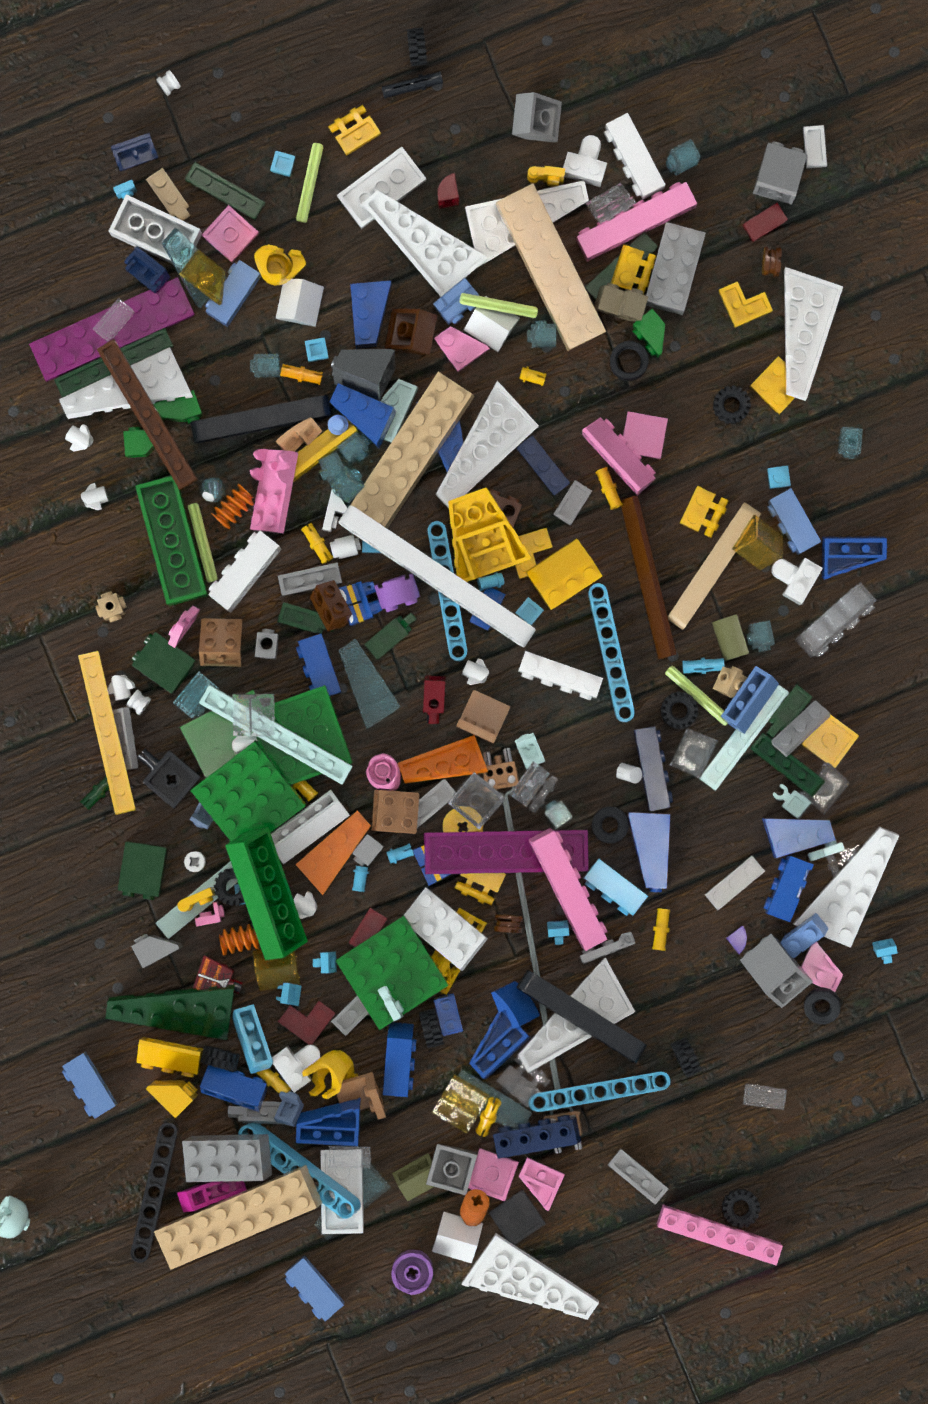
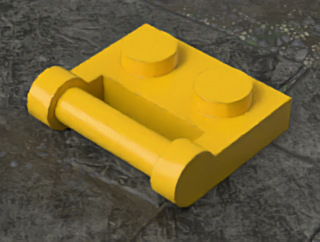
(201, 897)

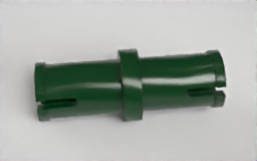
(96, 793)

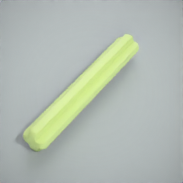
(309, 182)
(498, 305)
(202, 542)
(696, 693)

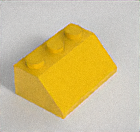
(564, 574)
(169, 1056)
(173, 1094)

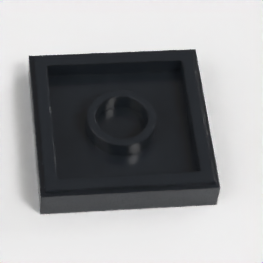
(517, 1217)

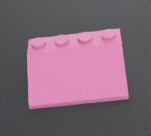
(618, 455)

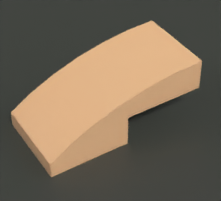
(301, 433)

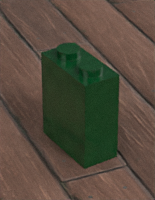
(163, 662)
(142, 870)

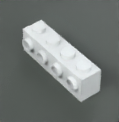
(634, 156)
(561, 675)
(309, 825)

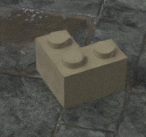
(621, 304)

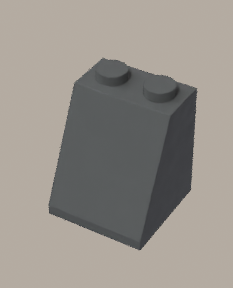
(364, 370)

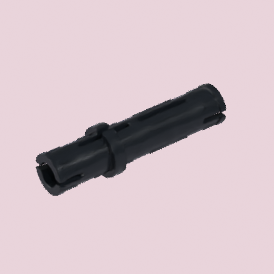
(413, 84)

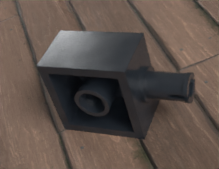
(160, 771)

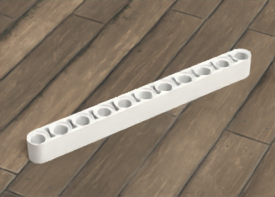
(437, 576)

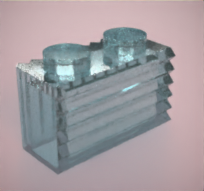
(683, 157)
(190, 697)

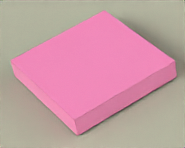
(230, 234)
(645, 434)
(493, 1174)

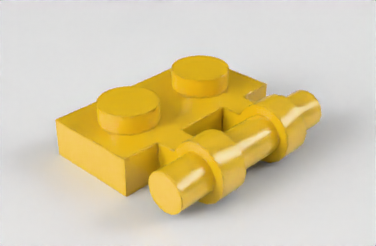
(357, 135)
(551, 175)
(628, 266)
(698, 508)
(488, 880)

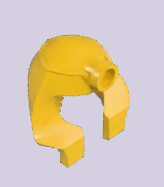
(276, 266)
(340, 1067)

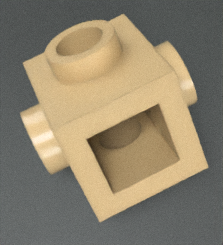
(118, 608)
(729, 681)

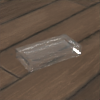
(113, 320)
(764, 1096)
(349, 1157)

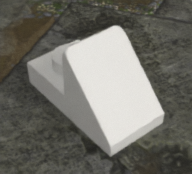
(335, 506)

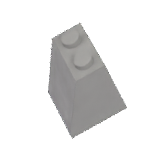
(780, 173)
(775, 971)

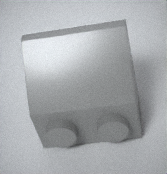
(536, 117)
(153, 948)
(451, 1169)

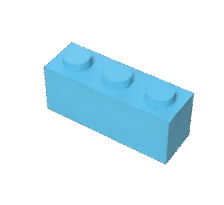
(614, 887)
(252, 1039)

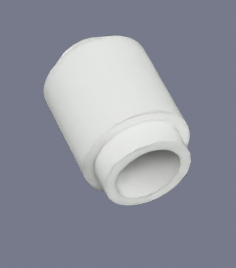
(345, 547)

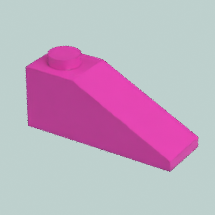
(208, 1193)

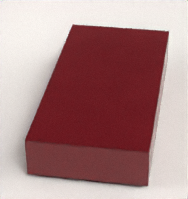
(765, 222)

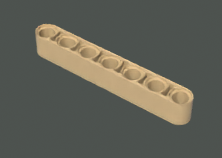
(711, 568)

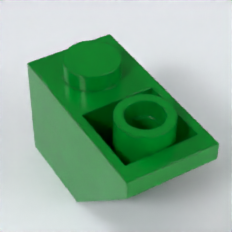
(651, 331)
(137, 443)

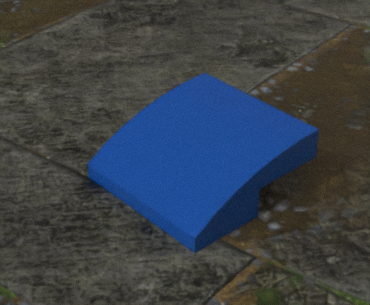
(516, 1003)

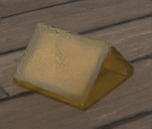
(205, 276)
(759, 544)
(275, 971)

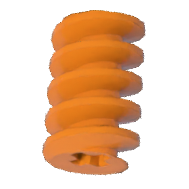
(233, 506)
(238, 939)
(474, 1207)

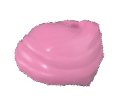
(383, 767)

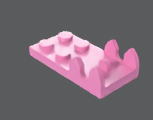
(273, 489)

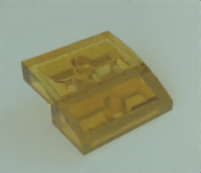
(460, 1103)

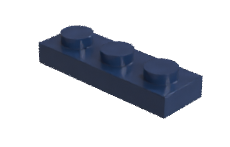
(543, 465)

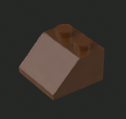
(411, 331)

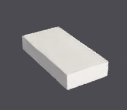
(815, 146)

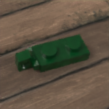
(301, 618)
(390, 635)
(788, 710)

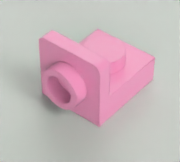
(207, 917)

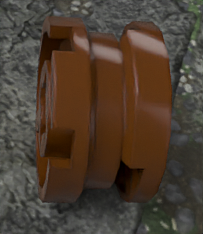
(771, 261)
(504, 925)

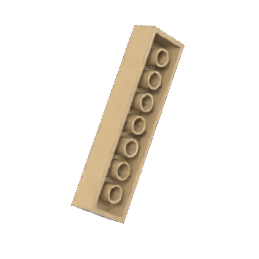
(550, 267)
(413, 450)
(238, 1217)

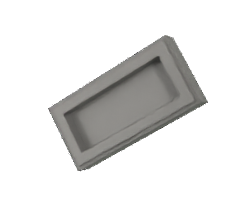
(572, 502)

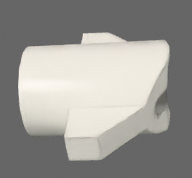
(80, 438)
(94, 496)
(475, 672)
(120, 686)
(242, 742)
(629, 773)
(305, 905)

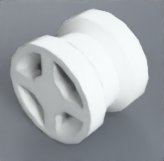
(168, 82)
(138, 702)
(198, 861)

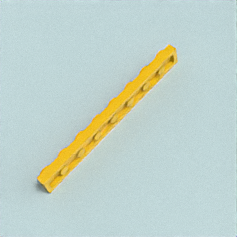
(107, 732)

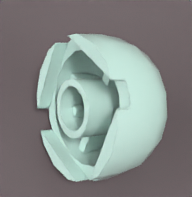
(13, 1217)

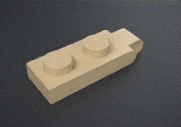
(168, 194)

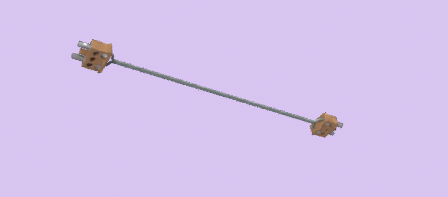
(511, 780)

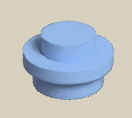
(337, 424)

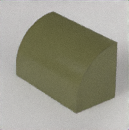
(730, 638)
(413, 1177)

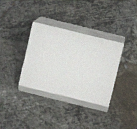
(300, 302)
(491, 326)
(456, 1238)

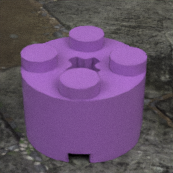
(397, 591)
(406, 1282)

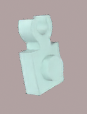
(794, 802)
(830, 848)
(394, 1007)

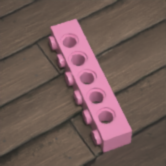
(719, 1234)

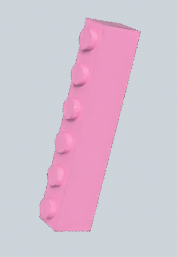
(636, 221)
(568, 889)

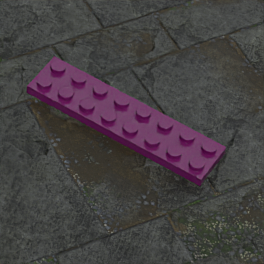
(79, 343)
(495, 851)

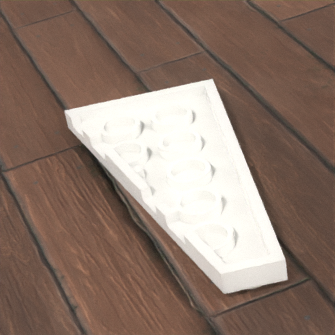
(490, 232)
(431, 249)
(808, 317)
(157, 374)
(493, 436)
(849, 893)
(598, 992)
(521, 1277)

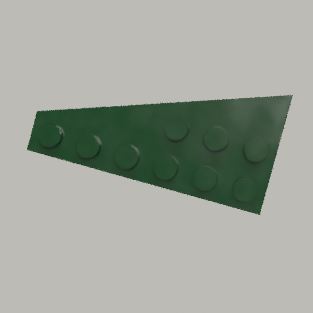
(184, 1011)

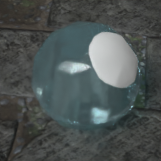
(212, 489)

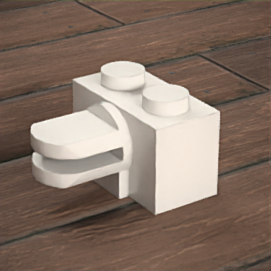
(585, 164)
(798, 579)
(292, 1065)

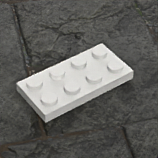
(393, 176)
(444, 929)
(352, 1181)

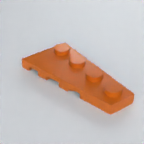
(444, 762)
(331, 854)

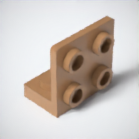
(220, 642)
(483, 716)
(395, 811)
(366, 1089)

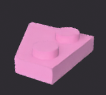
(460, 347)
(182, 626)
(821, 968)
(541, 1181)

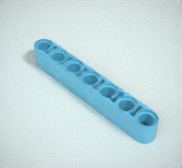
(445, 602)
(613, 642)
(609, 1091)
(294, 1159)

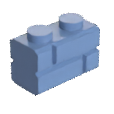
(449, 305)
(804, 935)

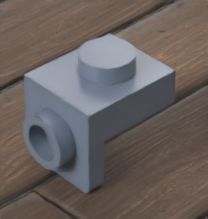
(201, 817)
(289, 1109)

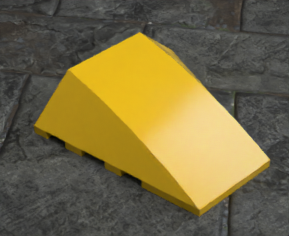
(483, 536)

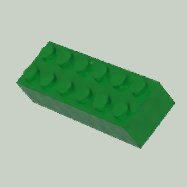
(171, 541)
(266, 893)

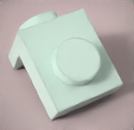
(529, 749)

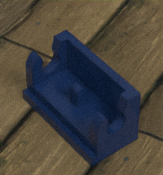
(134, 152)
(146, 270)

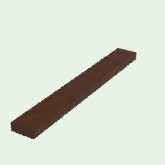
(147, 414)
(648, 577)

